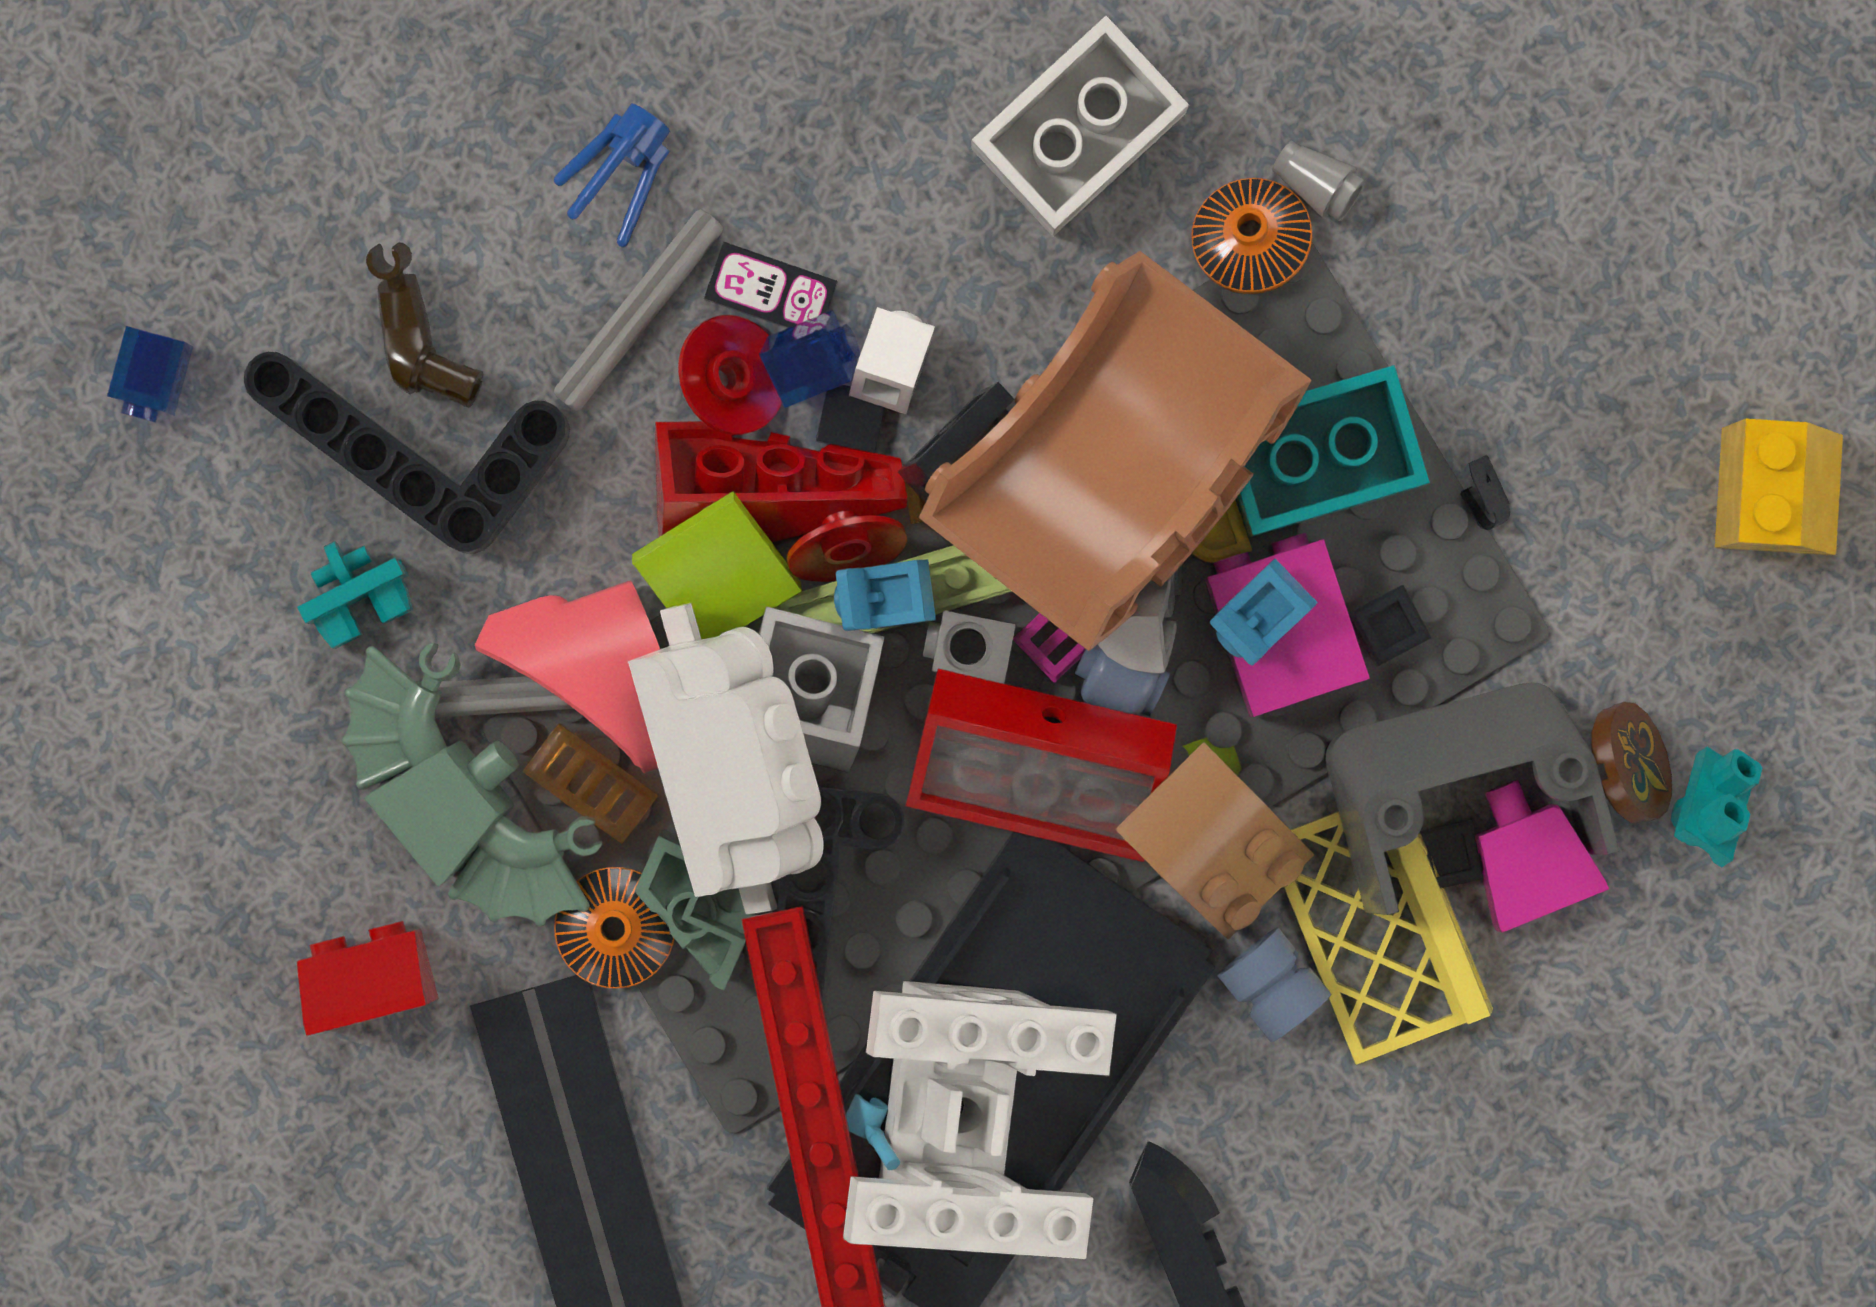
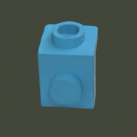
(884, 595)
(1262, 613)

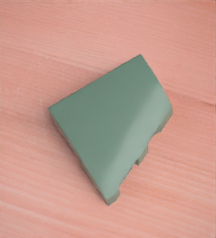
(703, 924)

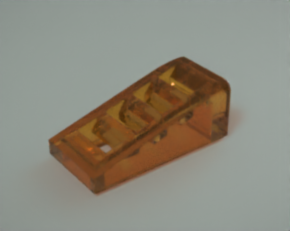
(548, 753)

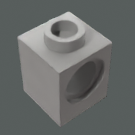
(998, 642)

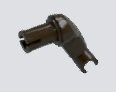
(408, 334)

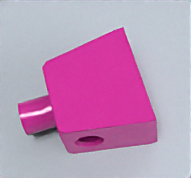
(1532, 860)

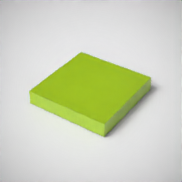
(719, 566)

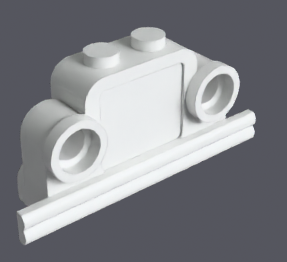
(729, 759)

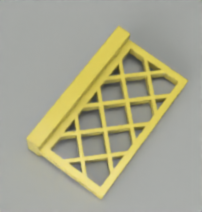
(1434, 923)

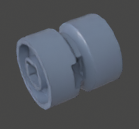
(1274, 985)

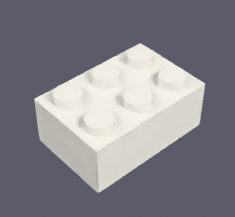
(1079, 126)

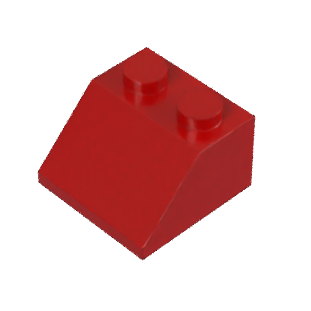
(364, 980)

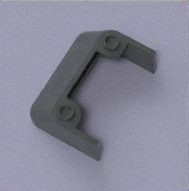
(1387, 762)

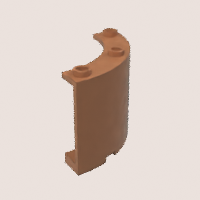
(1116, 451)

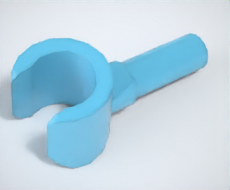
(865, 1121)

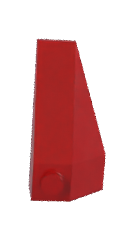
(778, 483)

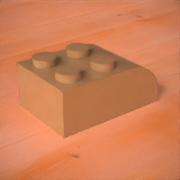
(1215, 842)

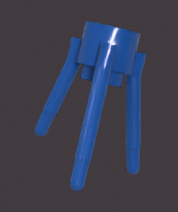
(632, 139)

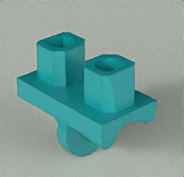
(331, 609)
(1716, 803)

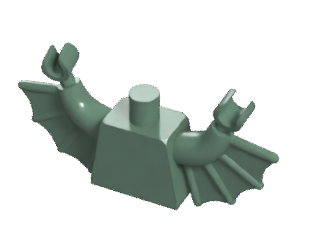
(451, 801)

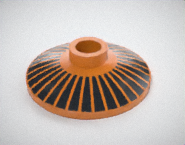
(1256, 261)
(608, 961)

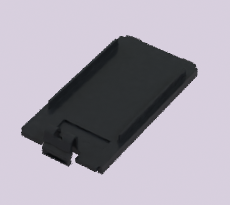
(1069, 940)

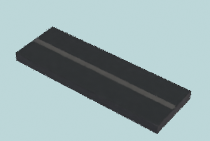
(575, 1147)

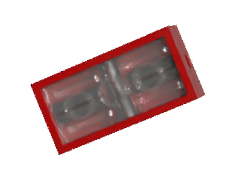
(1037, 762)

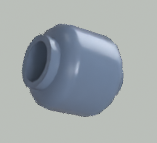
(1116, 687)

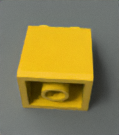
(1778, 487)

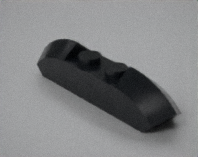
(1173, 1209)

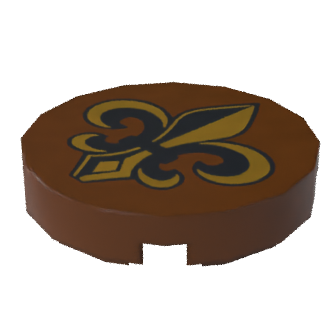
(1634, 762)

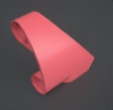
(582, 657)

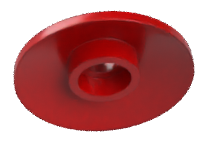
(732, 347)
(846, 543)

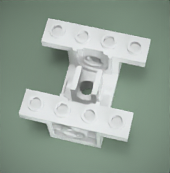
(951, 1168)

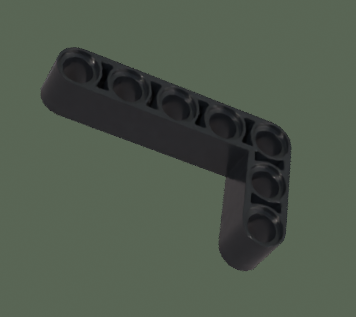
(403, 462)

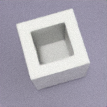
(892, 360)

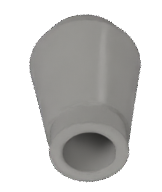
(1319, 180)

